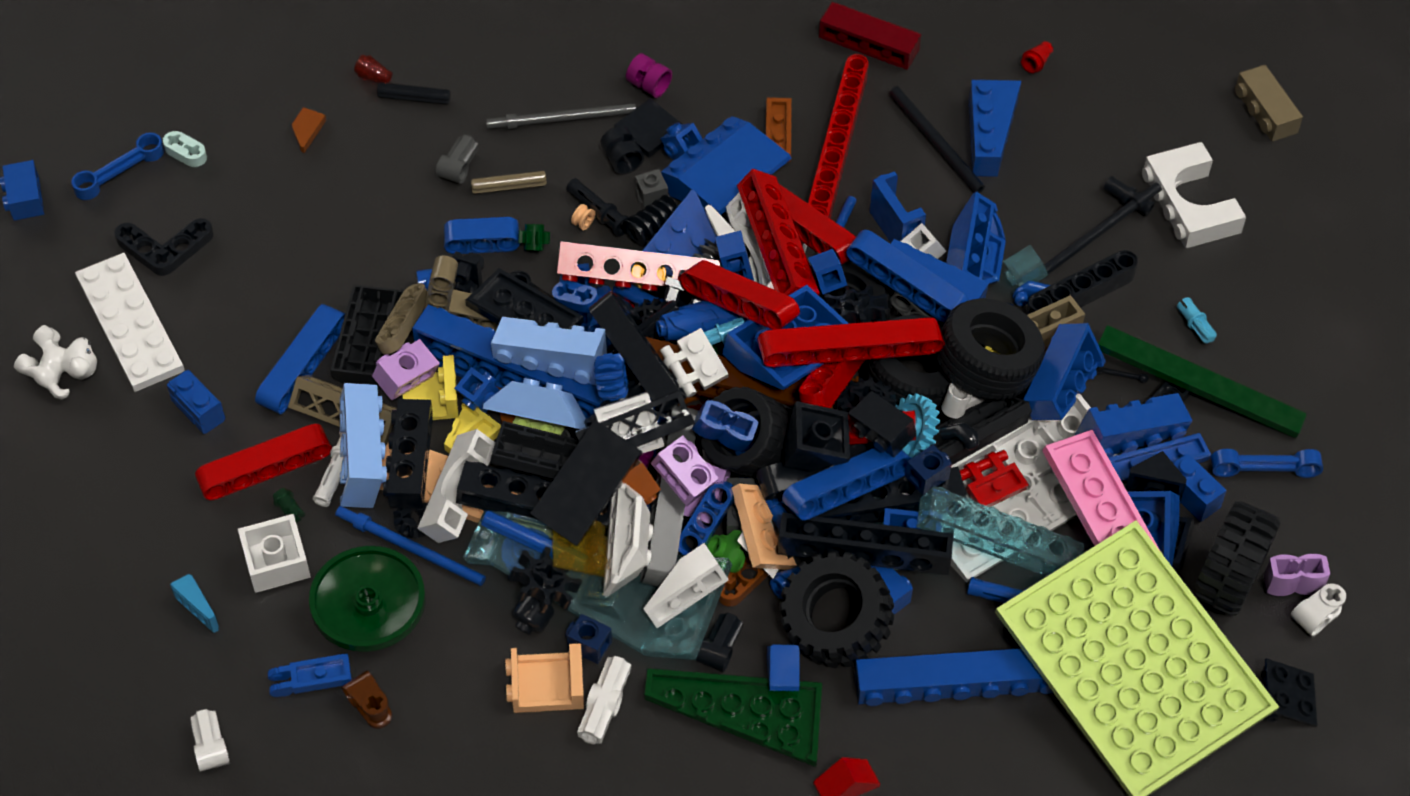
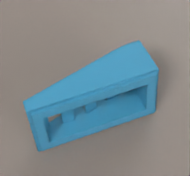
(191, 597)

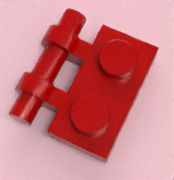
(997, 486)

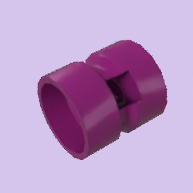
(649, 75)

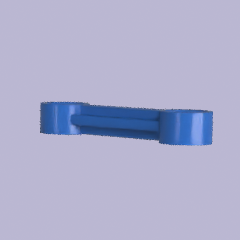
(117, 166)
(1304, 463)

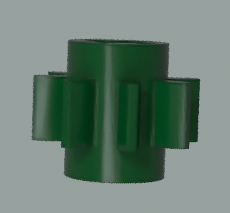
(534, 237)

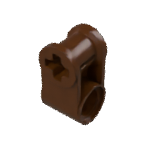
(368, 700)

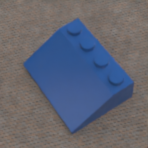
(721, 162)
(744, 353)

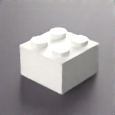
(274, 553)

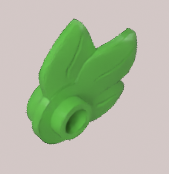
(728, 547)

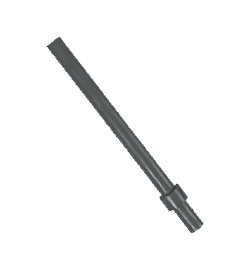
(512, 121)

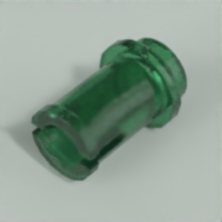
(284, 499)

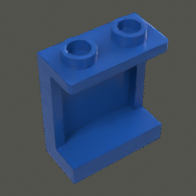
(889, 211)

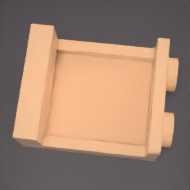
(545, 681)

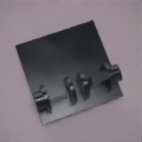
(1292, 691)

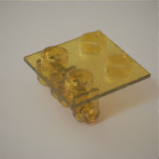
(587, 557)

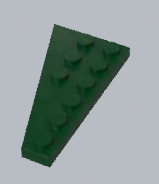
(745, 708)

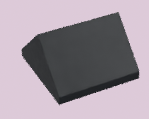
(1156, 474)

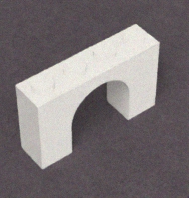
(1191, 222)

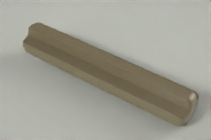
(508, 182)

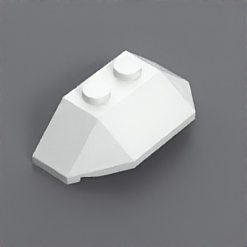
(627, 539)

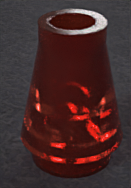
(371, 69)

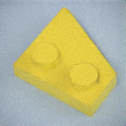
(471, 420)

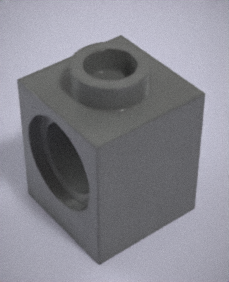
(650, 187)

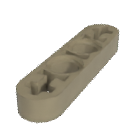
(402, 319)

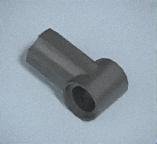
(456, 163)

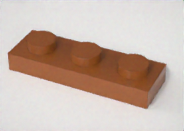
(779, 122)

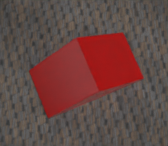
(847, 778)

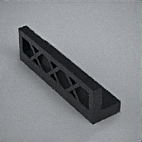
(657, 429)

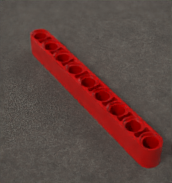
(839, 135)

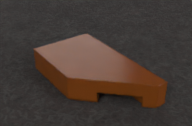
(307, 127)

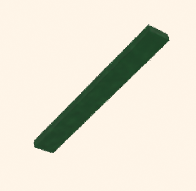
(1202, 381)

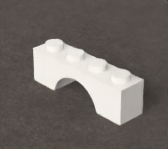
(443, 516)

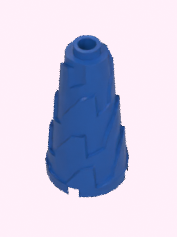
(691, 318)

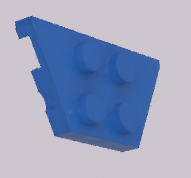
(683, 231)

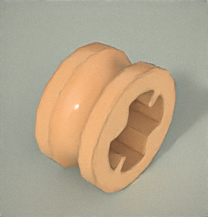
(583, 217)

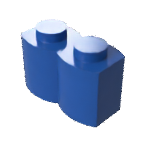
(719, 423)

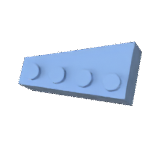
(549, 348)
(361, 445)

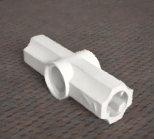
(604, 700)

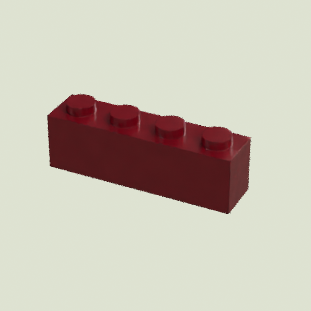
(869, 35)

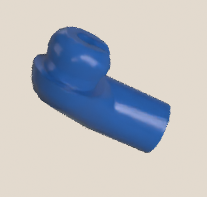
(1023, 292)

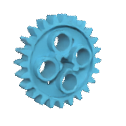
(925, 422)

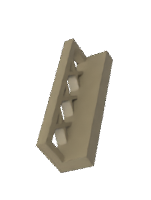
(331, 392)

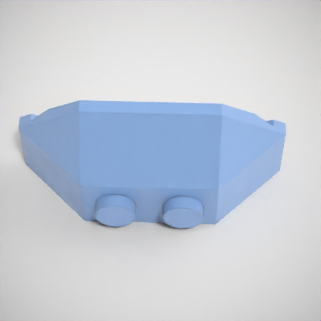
(538, 403)

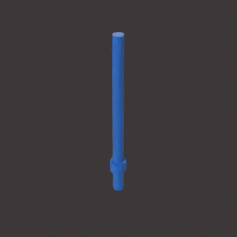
(363, 523)

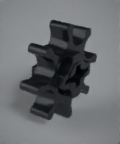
(859, 306)
(544, 580)

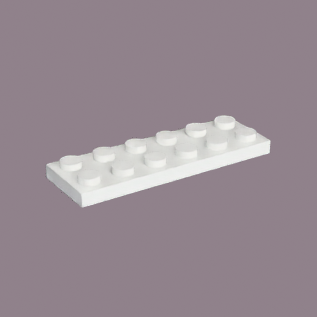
(129, 322)

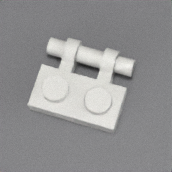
(702, 359)

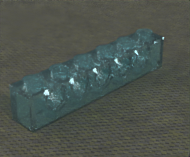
(996, 532)

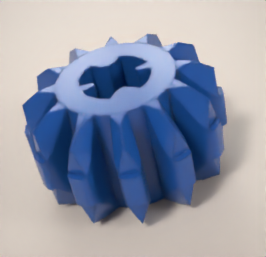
(611, 377)

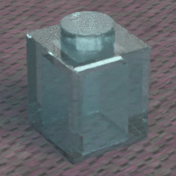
(1025, 267)

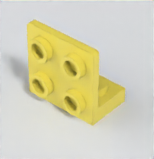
(439, 390)

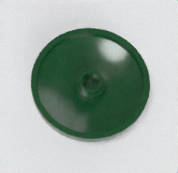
(367, 598)

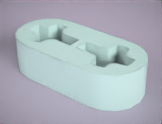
(182, 151)

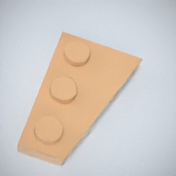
(758, 530)

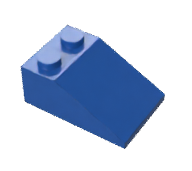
(1161, 517)

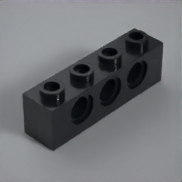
(409, 491)

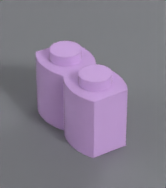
(1293, 574)

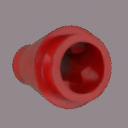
(1036, 57)

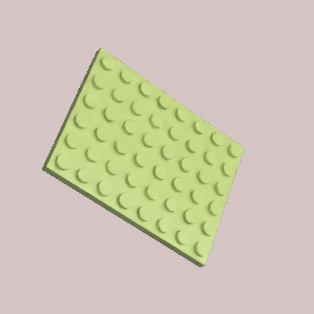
(1136, 661)

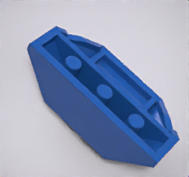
(978, 240)

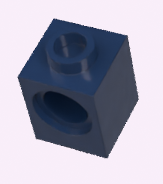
(923, 478)
(593, 648)

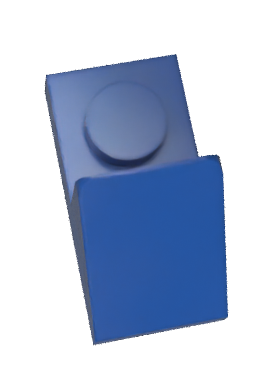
(783, 667)

